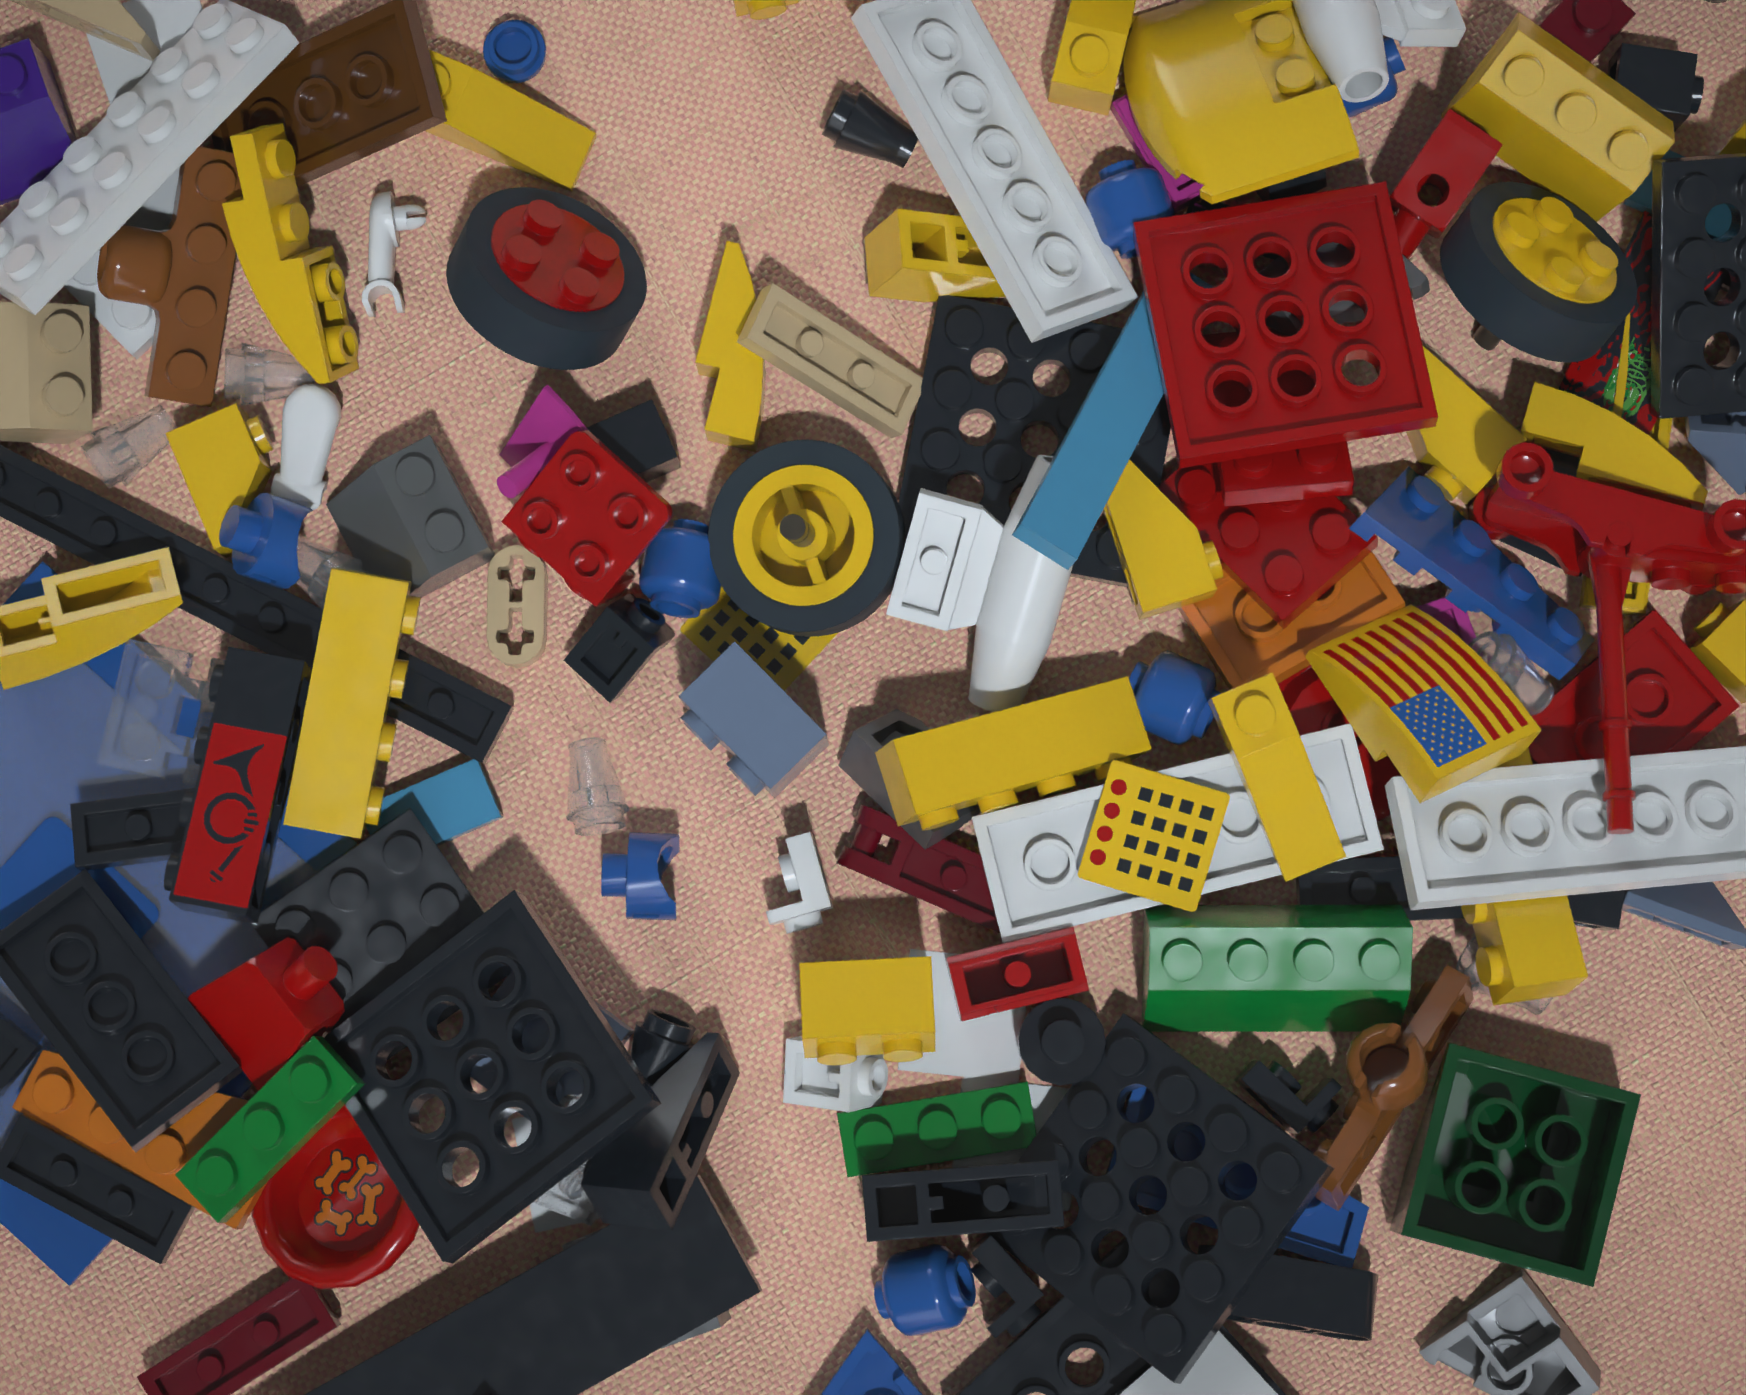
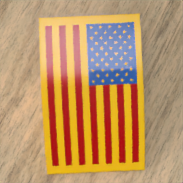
(1423, 700)

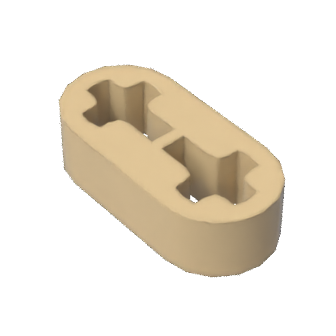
(501, 606)

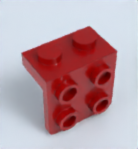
(589, 517)

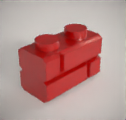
(1017, 974)

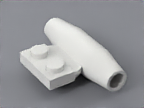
(1350, 37)
(971, 571)

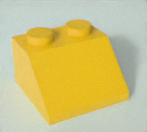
(867, 1009)

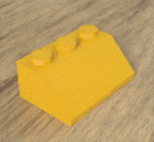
(1563, 119)

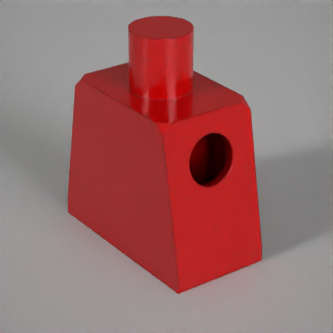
(1451, 163)
(271, 1006)

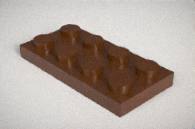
(347, 92)

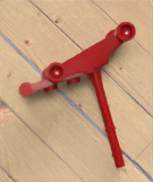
(1613, 541)

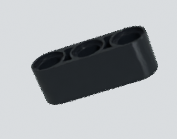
(1309, 1298)

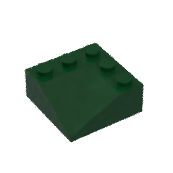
(1516, 1164)

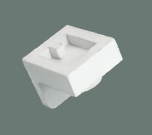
(802, 872)
(832, 1086)

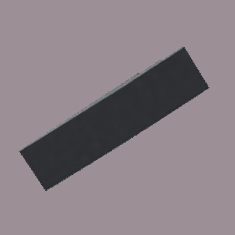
(571, 1314)

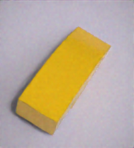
(740, 374)
(1608, 448)
(85, 615)

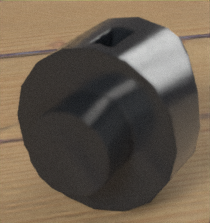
(1061, 1041)

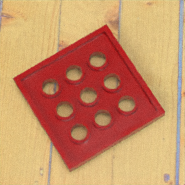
(1272, 419)

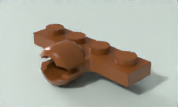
(182, 277)
(1387, 1075)

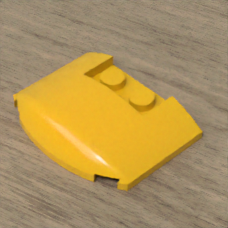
(1233, 95)

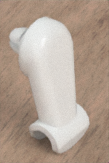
(384, 229)
(306, 441)

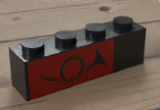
(240, 786)

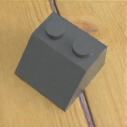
(411, 520)

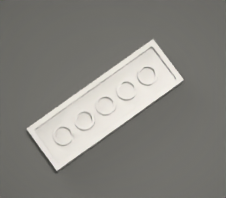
(135, 149)
(995, 162)
(1546, 830)
(1038, 846)

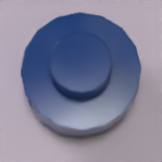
(265, 539)
(640, 875)

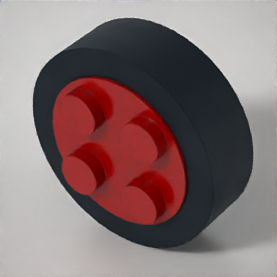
(546, 278)

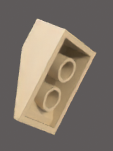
(45, 373)

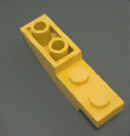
(293, 283)

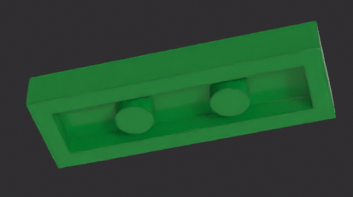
(270, 1129)
(937, 1129)

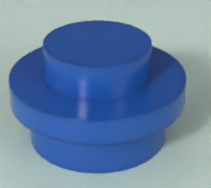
(514, 51)

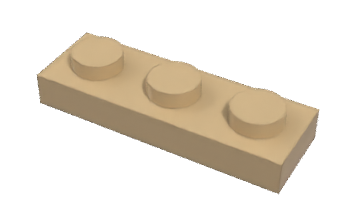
(831, 360)

